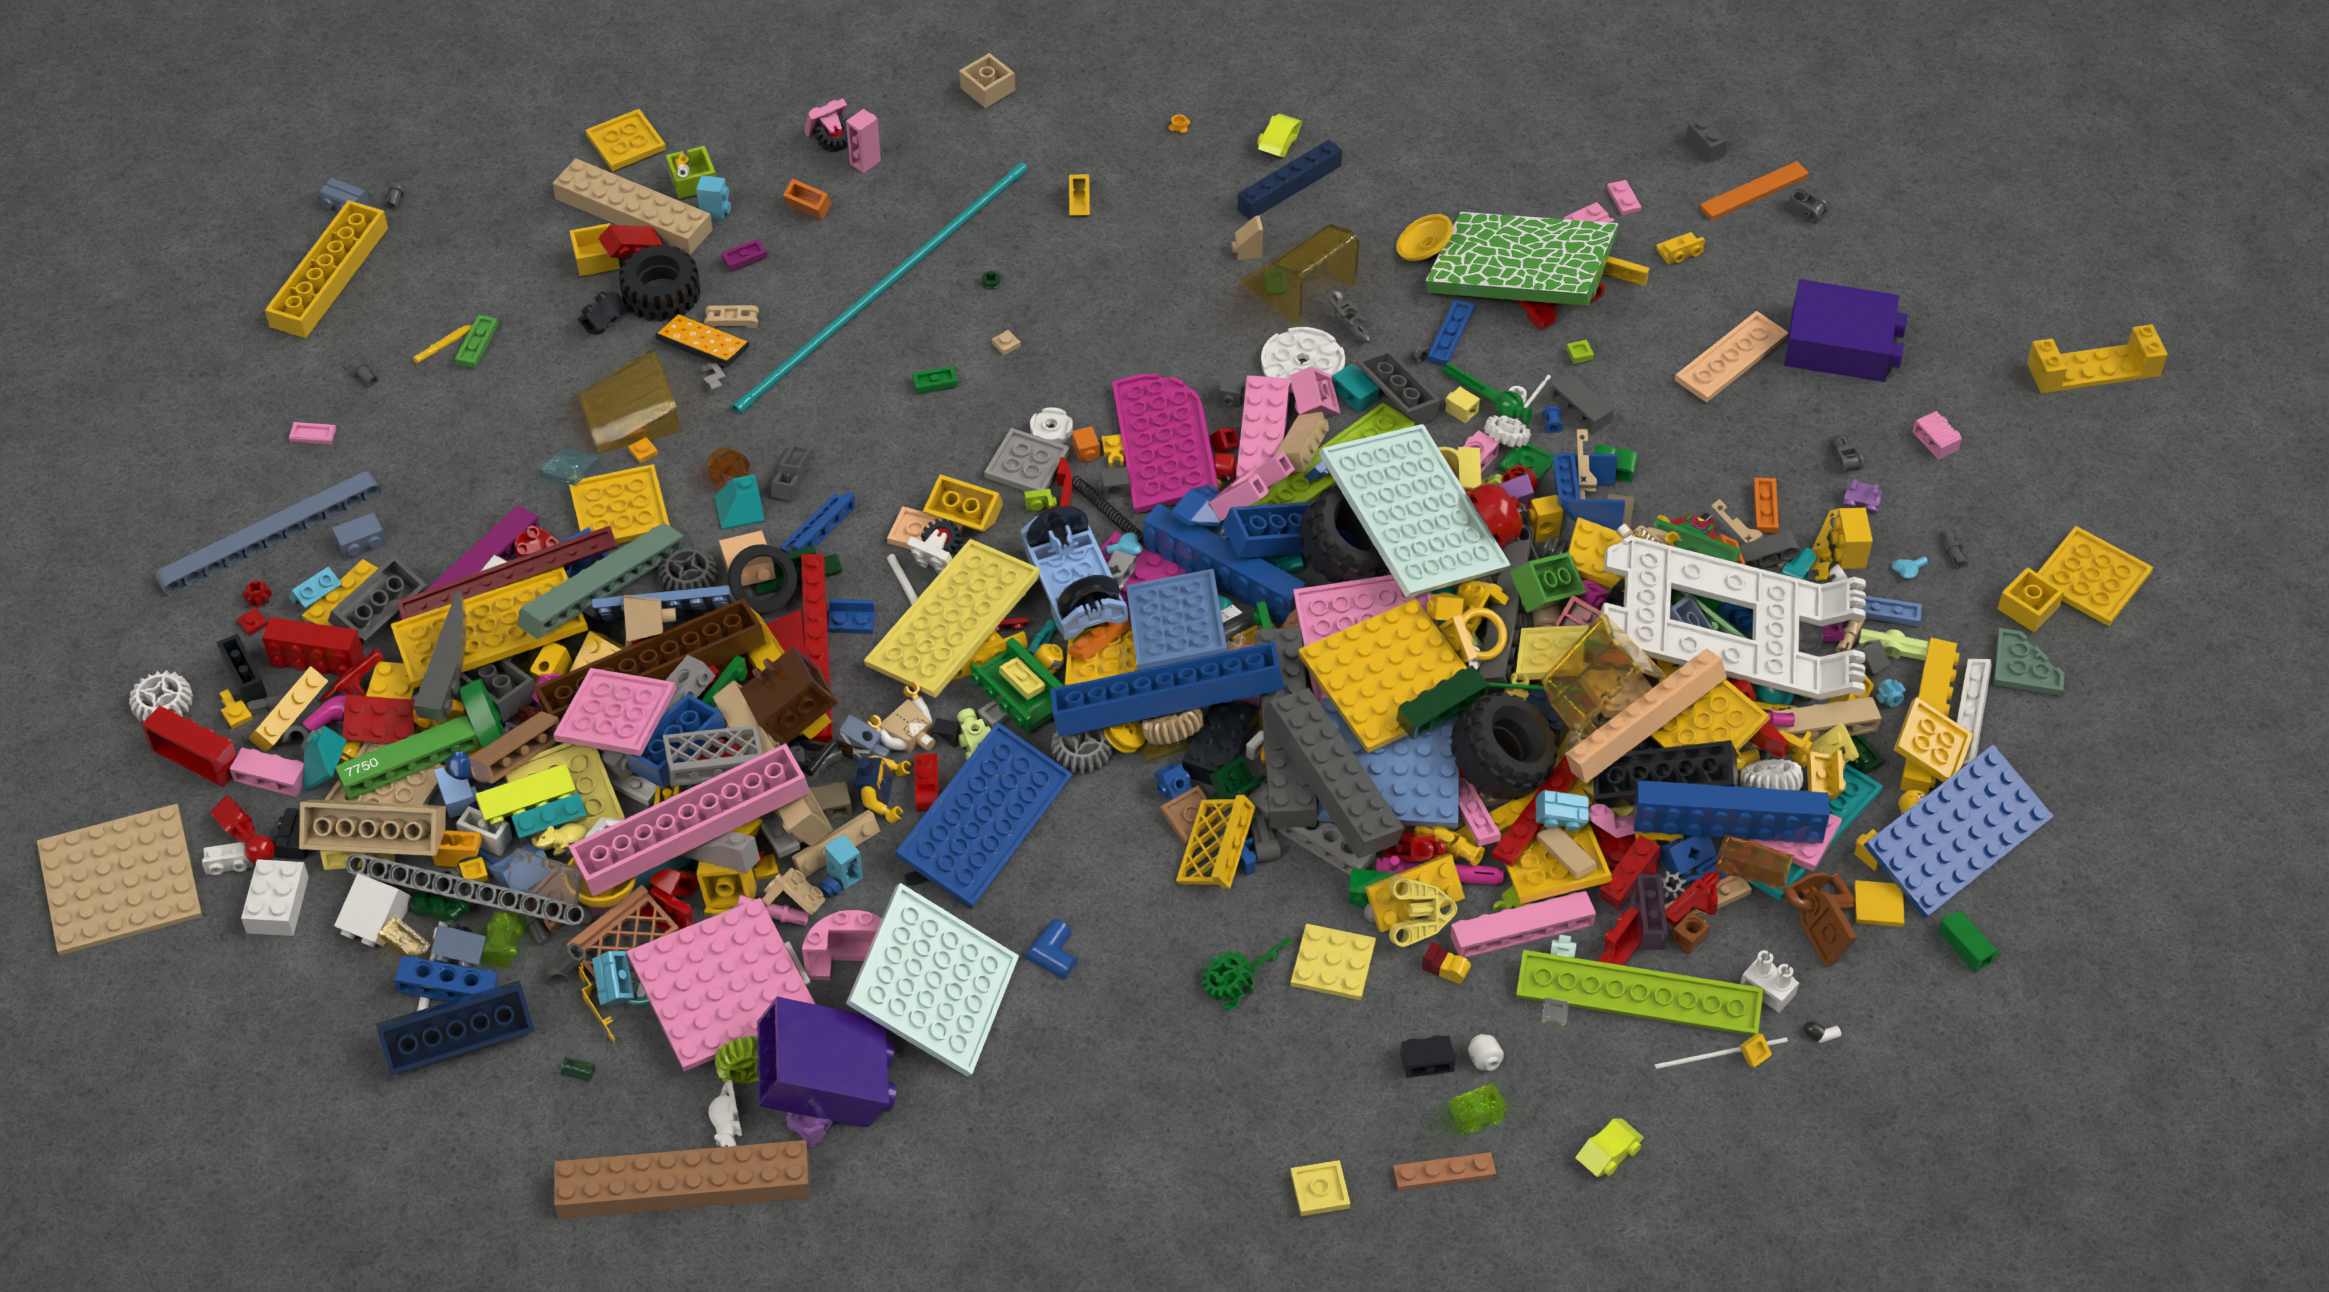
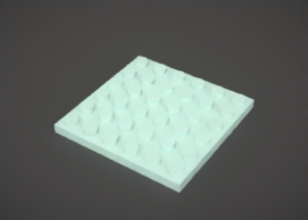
(933, 980)

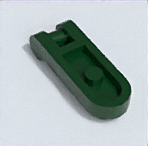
(437, 907)

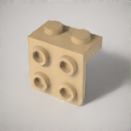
(797, 887)

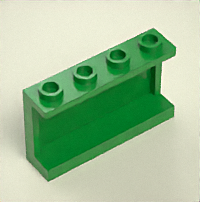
(1024, 712)

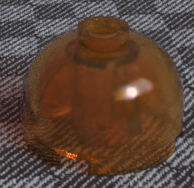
(727, 463)

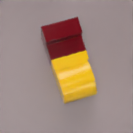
(1445, 964)

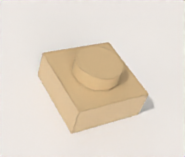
(1006, 342)

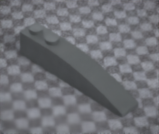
(445, 666)

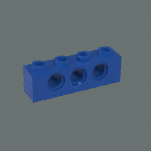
(433, 987)

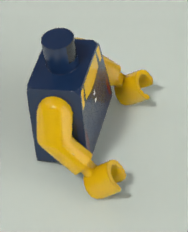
(875, 782)

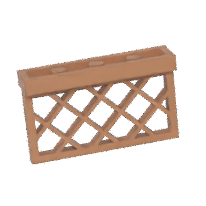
(615, 918)

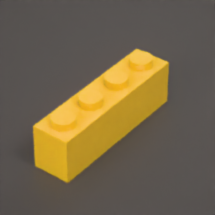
(288, 709)

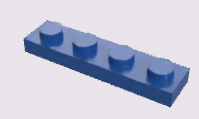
(1451, 332)

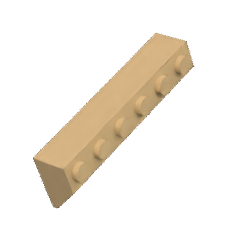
(373, 827)

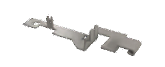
(713, 380)

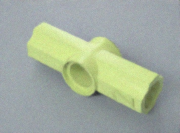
(1897, 644)

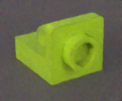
(1039, 499)

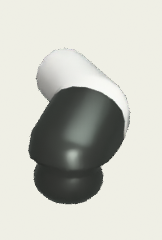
(1821, 1034)

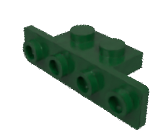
(831, 562)

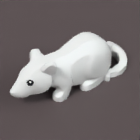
(725, 1117)

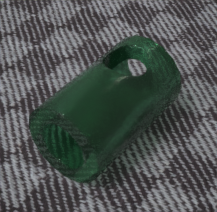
(578, 1069)

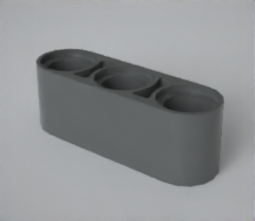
(1770, 550)

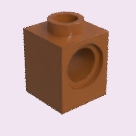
(1682, 933)

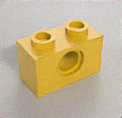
(1545, 518)

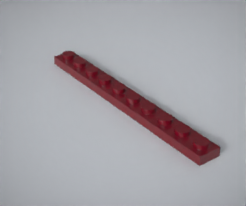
(511, 571)

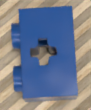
(1686, 853)

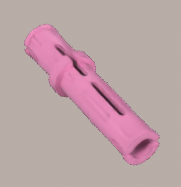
(780, 912)

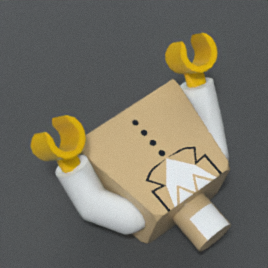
(907, 725)

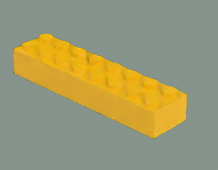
(326, 269)

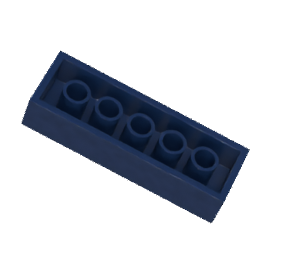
(454, 1027)

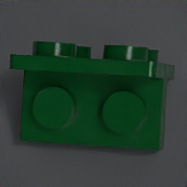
(1234, 780)

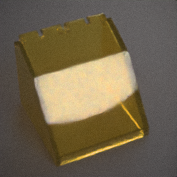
(1280, 277)
(1594, 671)

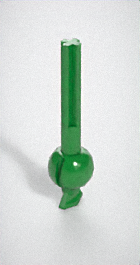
(1506, 403)

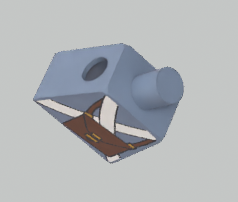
(860, 740)

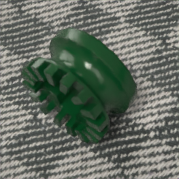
(991, 285)

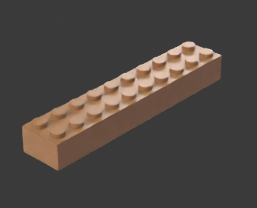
(681, 1179)

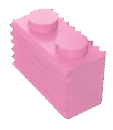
(1937, 435)

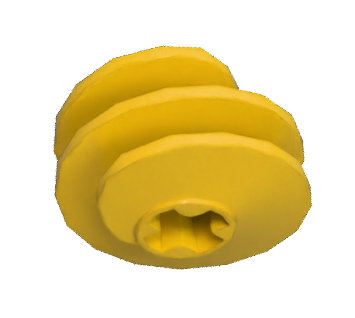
(1126, 736)

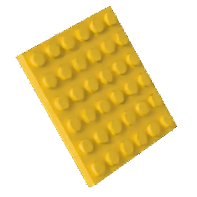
(1379, 667)

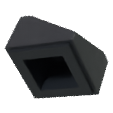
(947, 730)

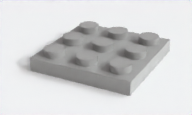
(1026, 461)

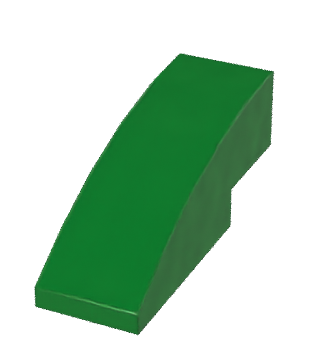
(481, 712)

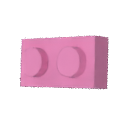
(1624, 197)

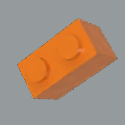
(807, 199)

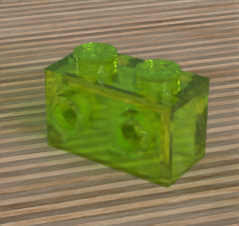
(502, 939)
(1477, 1109)

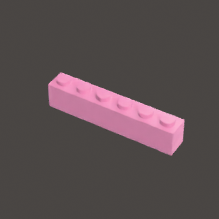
(1522, 924)

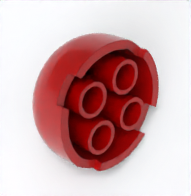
(1498, 512)

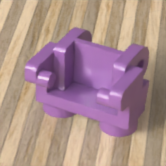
(1862, 495)
(808, 1127)

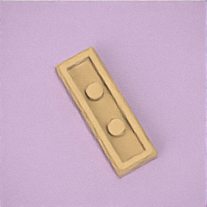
(1566, 852)

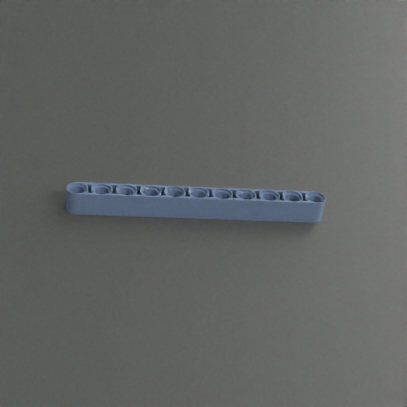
(267, 532)

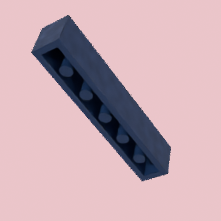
(1289, 179)

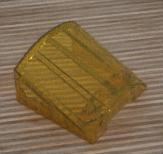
(629, 405)

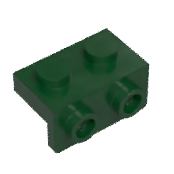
(1868, 757)

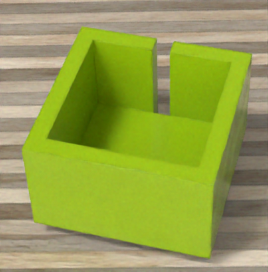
(698, 165)

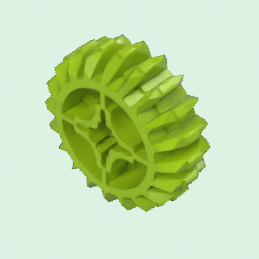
(738, 1060)

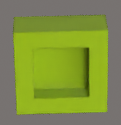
(1580, 351)

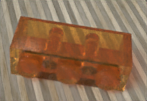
(1754, 862)

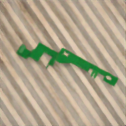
(1235, 1002)

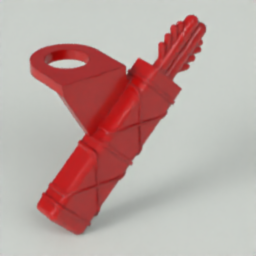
(350, 680)
(1700, 895)

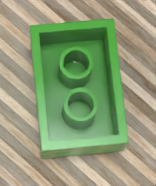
(1547, 582)

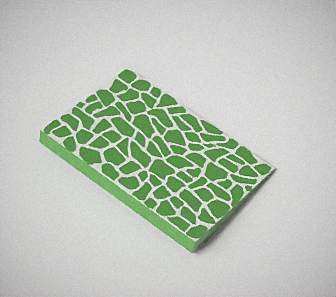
(1523, 258)

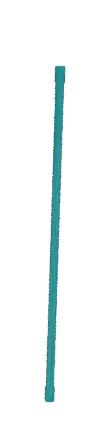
(748, 399)

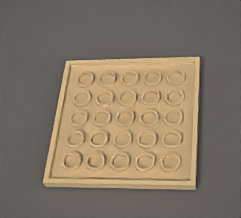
(118, 879)

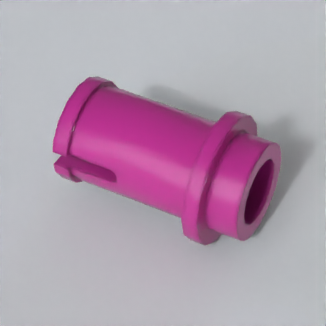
(1781, 719)

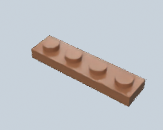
(1444, 1171)

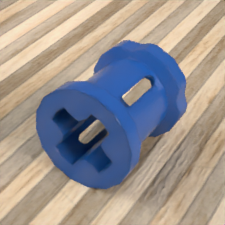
(1551, 416)

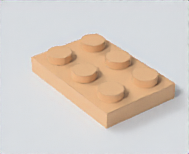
(911, 524)

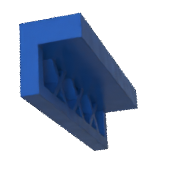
(824, 525)

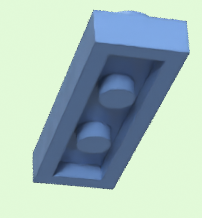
(1893, 611)

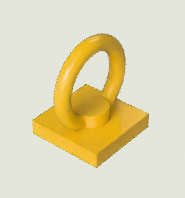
(1461, 640)

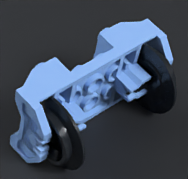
(1072, 571)

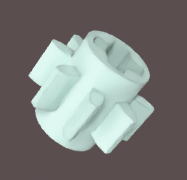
(1563, 946)

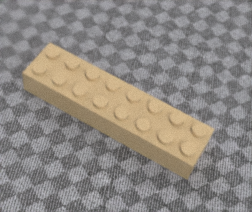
(632, 205)
(801, 816)

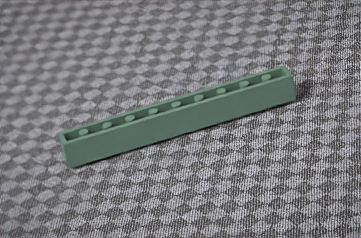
(598, 581)

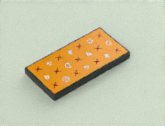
(702, 340)

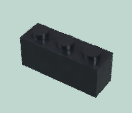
(241, 668)

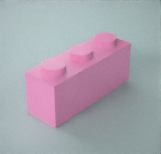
(863, 140)
(268, 772)

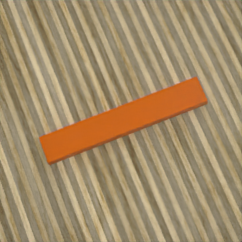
(1754, 190)

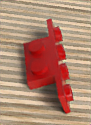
(678, 911)
(1622, 940)

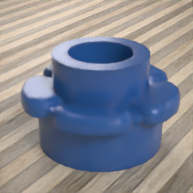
(830, 886)

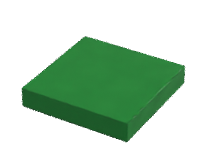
(1530, 457)

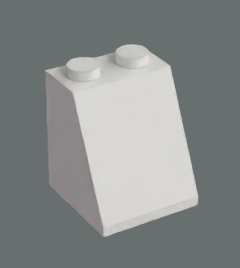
(369, 909)

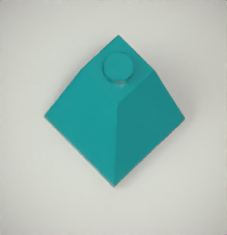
(739, 503)
(321, 756)

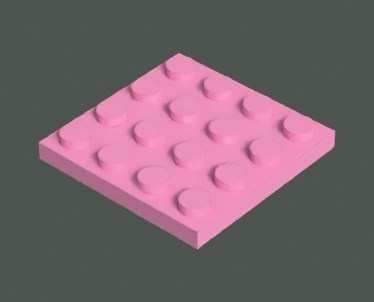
(615, 712)

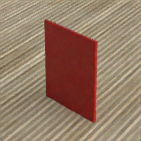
(788, 633)

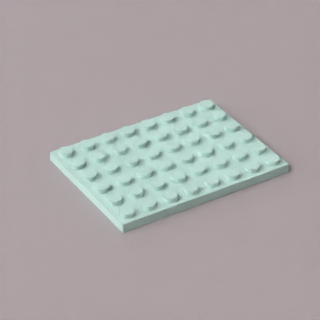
(1414, 510)

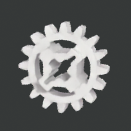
(1507, 431)

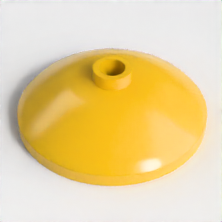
(1424, 237)

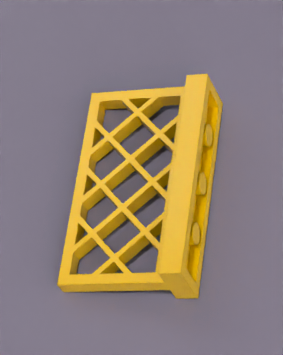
(1230, 842)

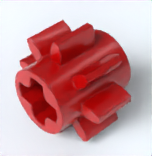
(257, 593)

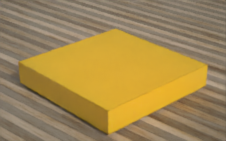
(1878, 903)

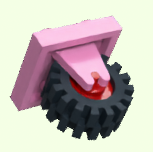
(828, 125)

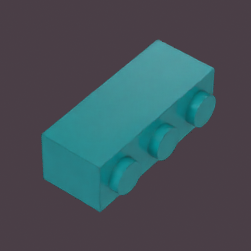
(554, 814)

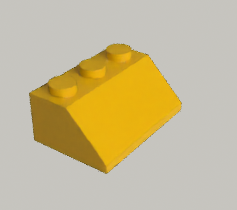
(963, 503)

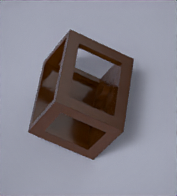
(788, 695)

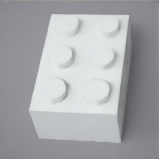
(275, 897)

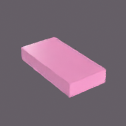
(312, 433)

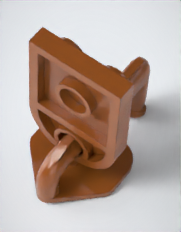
(1823, 915)

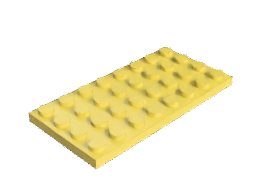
(952, 617)

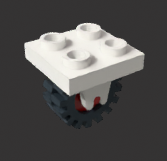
(937, 545)

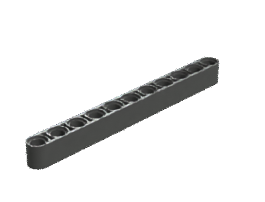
(457, 889)

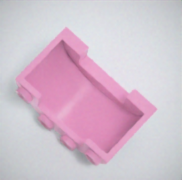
(838, 937)

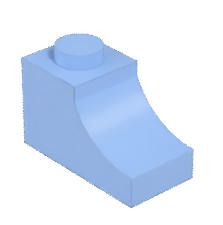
(455, 792)

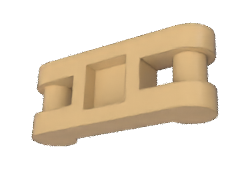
(732, 316)

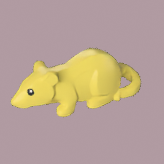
(561, 838)

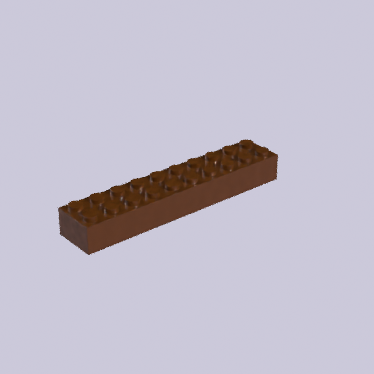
(708, 638)

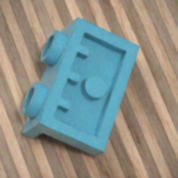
(315, 588)

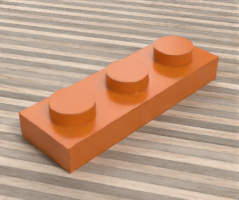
(1765, 505)
(1098, 639)

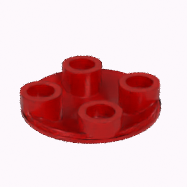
(533, 540)

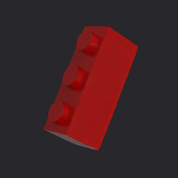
(624, 240)
(1637, 860)

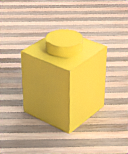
(1462, 404)

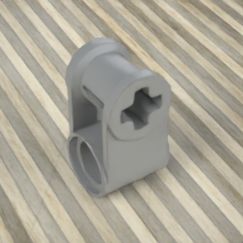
(1122, 566)

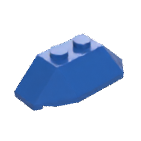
(1195, 507)

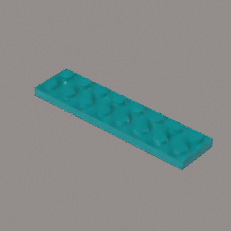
(1848, 806)

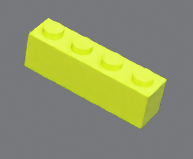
(525, 794)

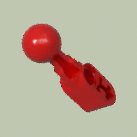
(240, 826)

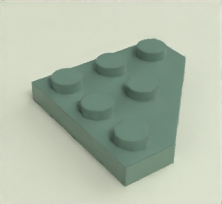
(2024, 666)

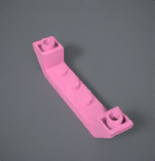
(1604, 818)

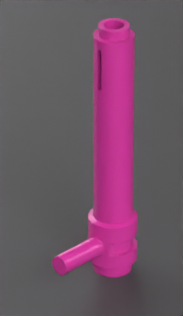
(1467, 873)

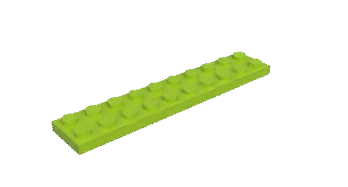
(1297, 488)
(1640, 992)

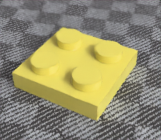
(1320, 1188)

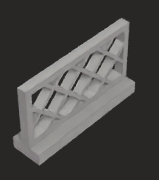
(699, 771)

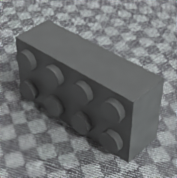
(374, 602)
(505, 684)

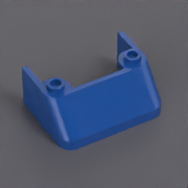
(1599, 511)

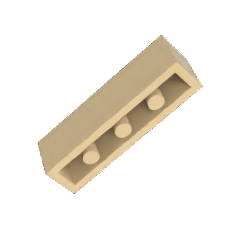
(1304, 439)

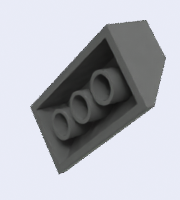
(1401, 386)

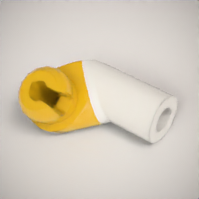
(681, 165)

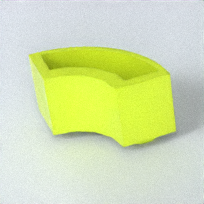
(1279, 135)
(1610, 1147)

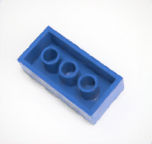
(686, 716)

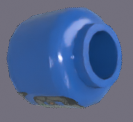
(459, 766)

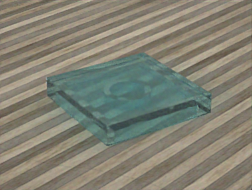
(569, 466)

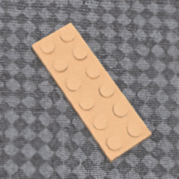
(1731, 356)

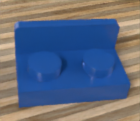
(851, 616)

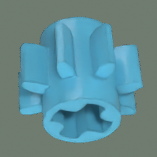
(1890, 693)

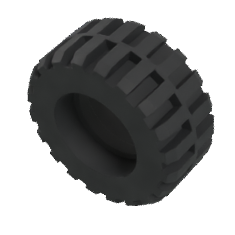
(664, 300)

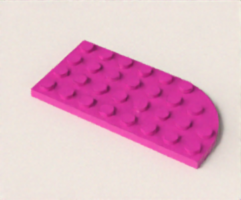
(1163, 439)

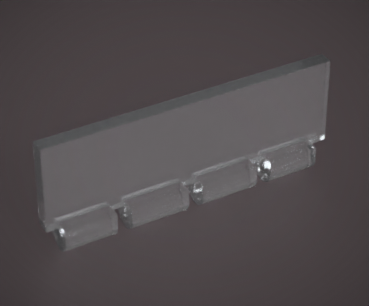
(545, 877)

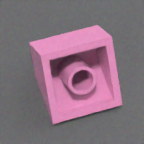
(1314, 392)

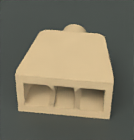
(645, 616)

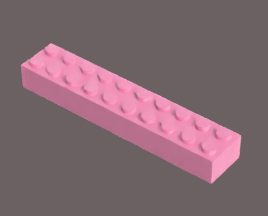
(689, 819)

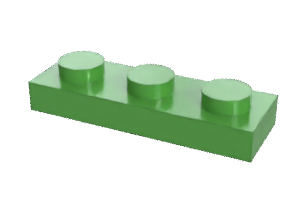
(476, 341)

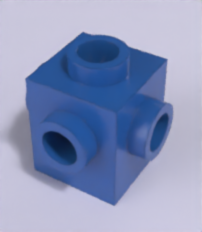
(1172, 781)

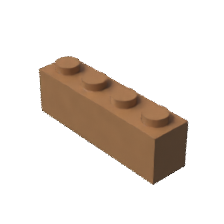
(515, 747)

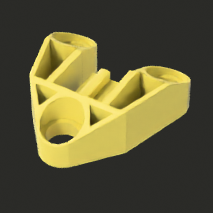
(1420, 928)

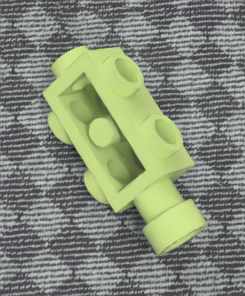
(972, 731)

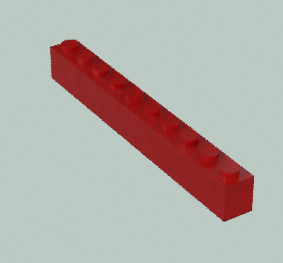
(816, 624)

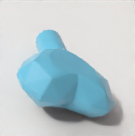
(1127, 543)
(1907, 568)

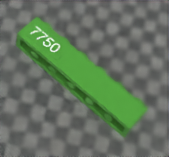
(406, 757)

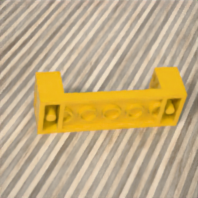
(2138, 359)

